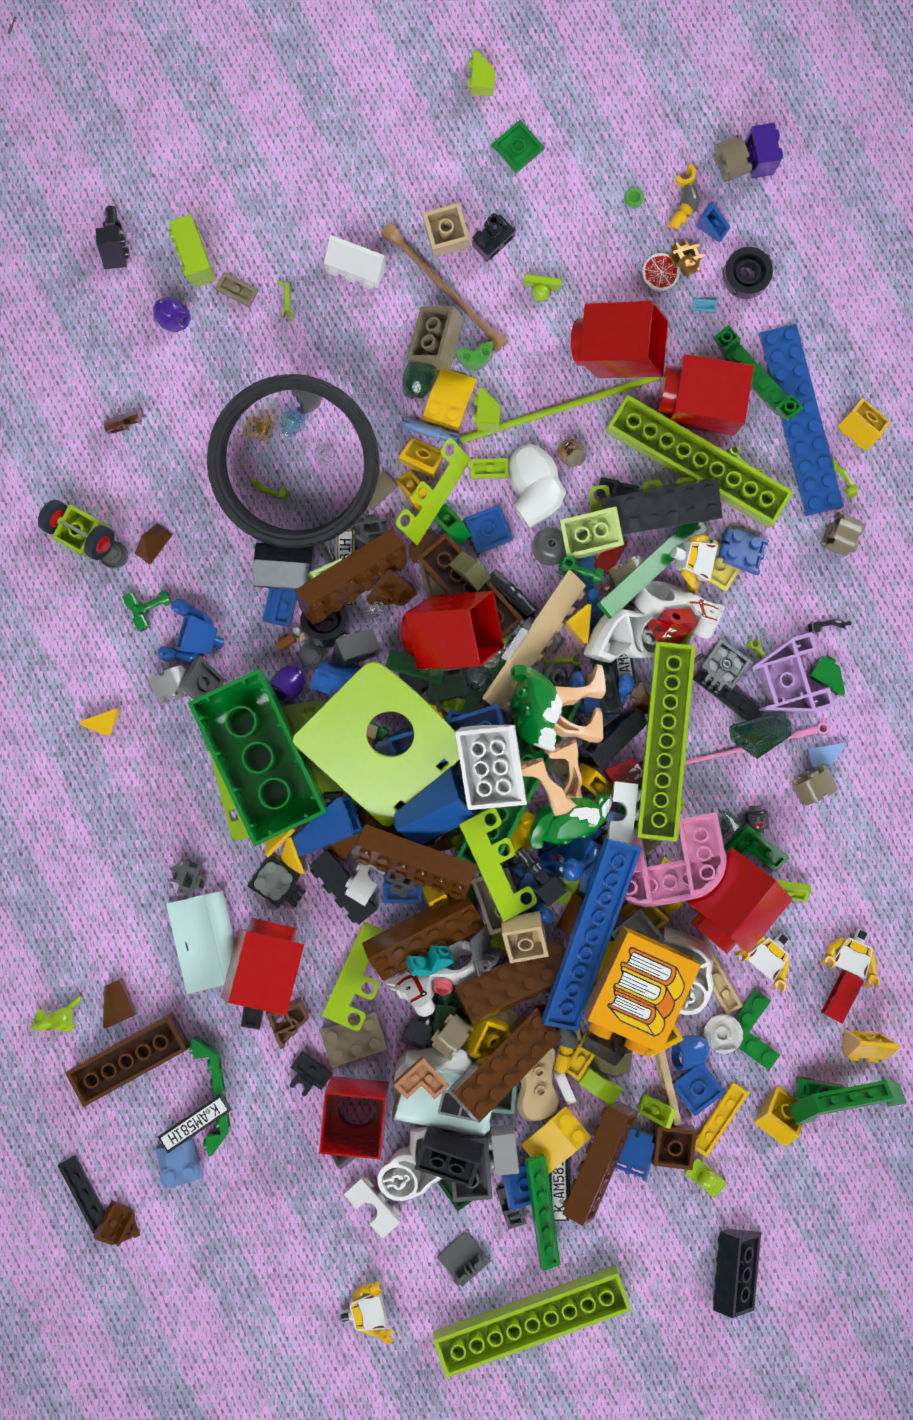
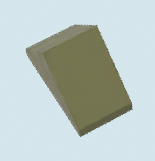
(470, 570)
(623, 1066)

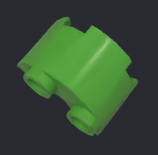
(475, 359)

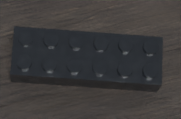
(666, 505)

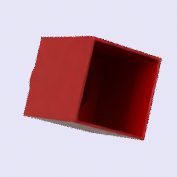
(621, 339)
(706, 394)
(452, 630)
(740, 905)
(263, 967)
(349, 1139)

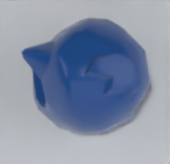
(693, 1050)

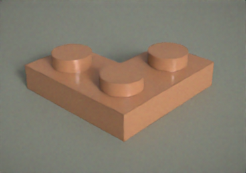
(419, 1075)

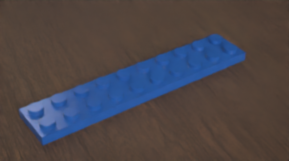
(805, 431)
(591, 934)

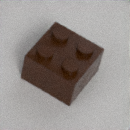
(674, 1146)

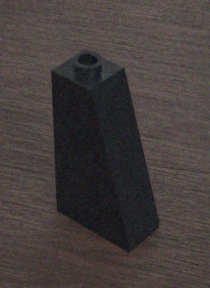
(615, 738)

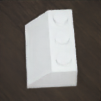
(354, 262)

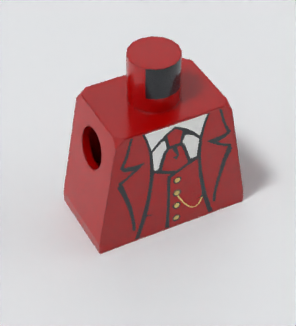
(673, 625)
(626, 772)

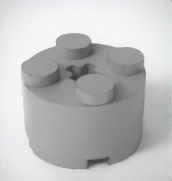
(167, 685)

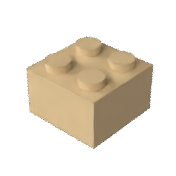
(446, 230)
(525, 937)

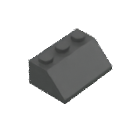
(481, 1186)

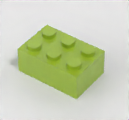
(191, 251)

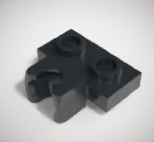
(309, 1073)

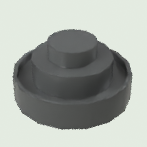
(116, 557)
(312, 656)
(555, 673)

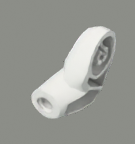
(459, 1064)

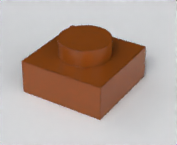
(285, 641)

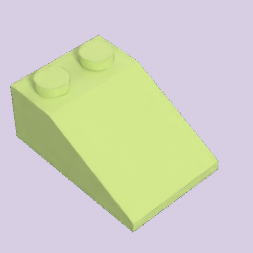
(592, 533)

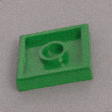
(518, 146)

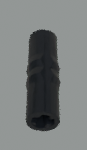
(512, 594)

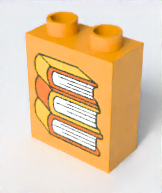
(640, 991)

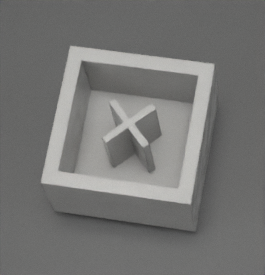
(504, 1153)

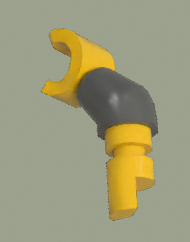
(690, 198)
(567, 1045)

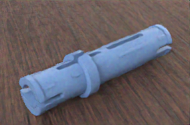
(429, 430)

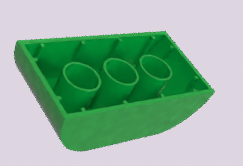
(257, 756)

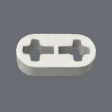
(565, 1087)

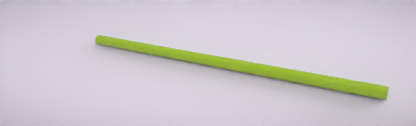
(562, 407)

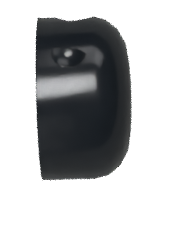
(753, 259)
(326, 637)

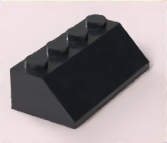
(736, 1272)

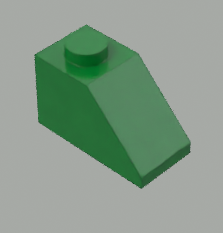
(452, 524)
(828, 675)

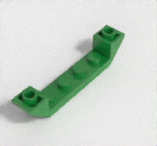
(762, 383)
(202, 1049)
(845, 1099)

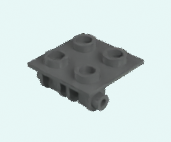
(484, 955)
(463, 1259)

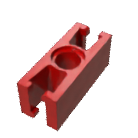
(842, 996)

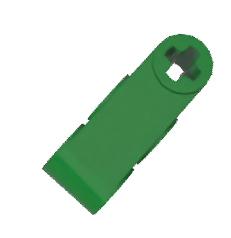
(807, 1086)

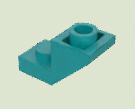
(435, 960)

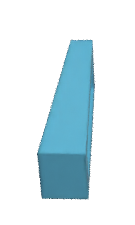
(705, 305)

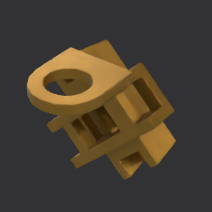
(687, 263)

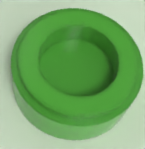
(634, 197)

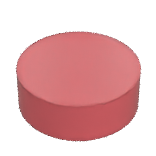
(442, 986)

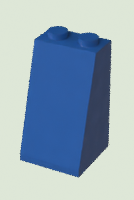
(331, 676)
(434, 810)

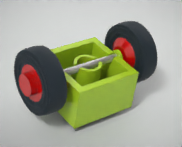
(76, 529)

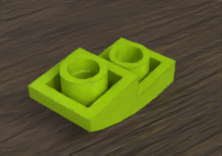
(600, 1086)

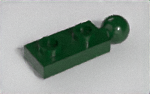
(443, 1011)

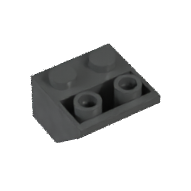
(355, 647)

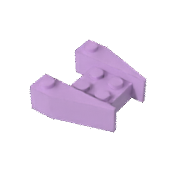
(786, 678)

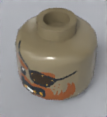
(571, 452)

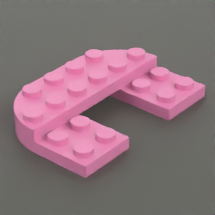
(682, 879)

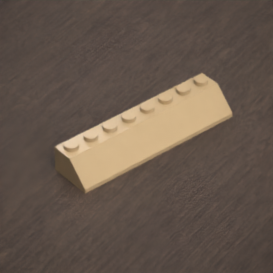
(538, 637)

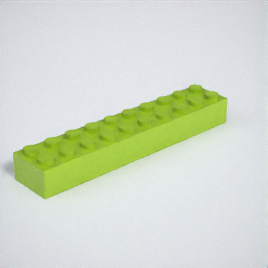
(697, 458)
(666, 741)
(531, 1321)

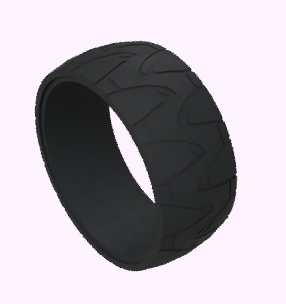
(233, 506)

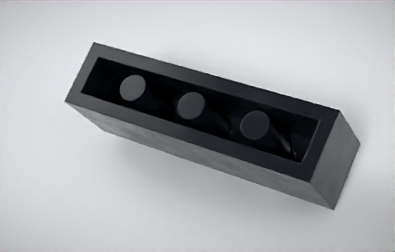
(335, 879)

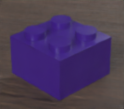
(763, 150)

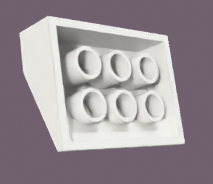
(490, 766)

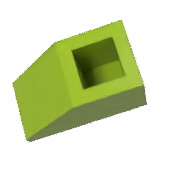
(482, 76)
(488, 412)

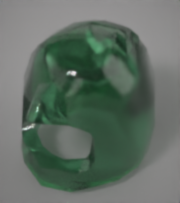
(418, 380)

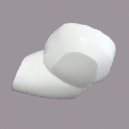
(536, 482)
(623, 634)
(703, 983)
(398, 1177)

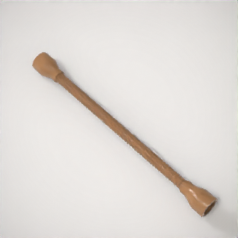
(392, 235)

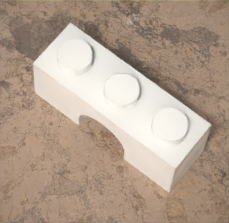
(627, 795)
(361, 886)
(362, 1192)

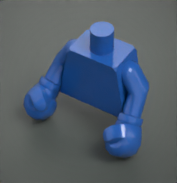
(195, 636)
(588, 704)
(579, 854)
(526, 879)

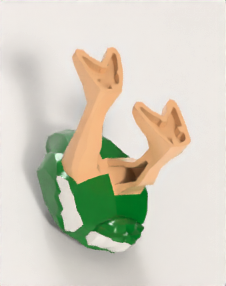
(539, 706)
(567, 812)

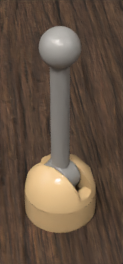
(297, 632)

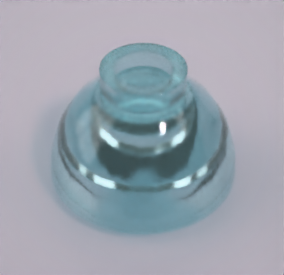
(291, 423)
(477, 678)

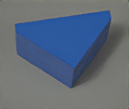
(713, 222)

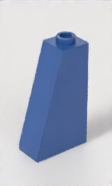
(332, 827)

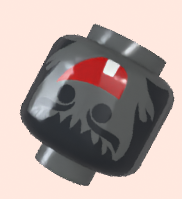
(756, 818)

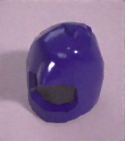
(169, 312)
(290, 682)

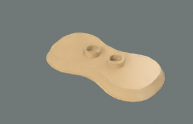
(538, 1093)

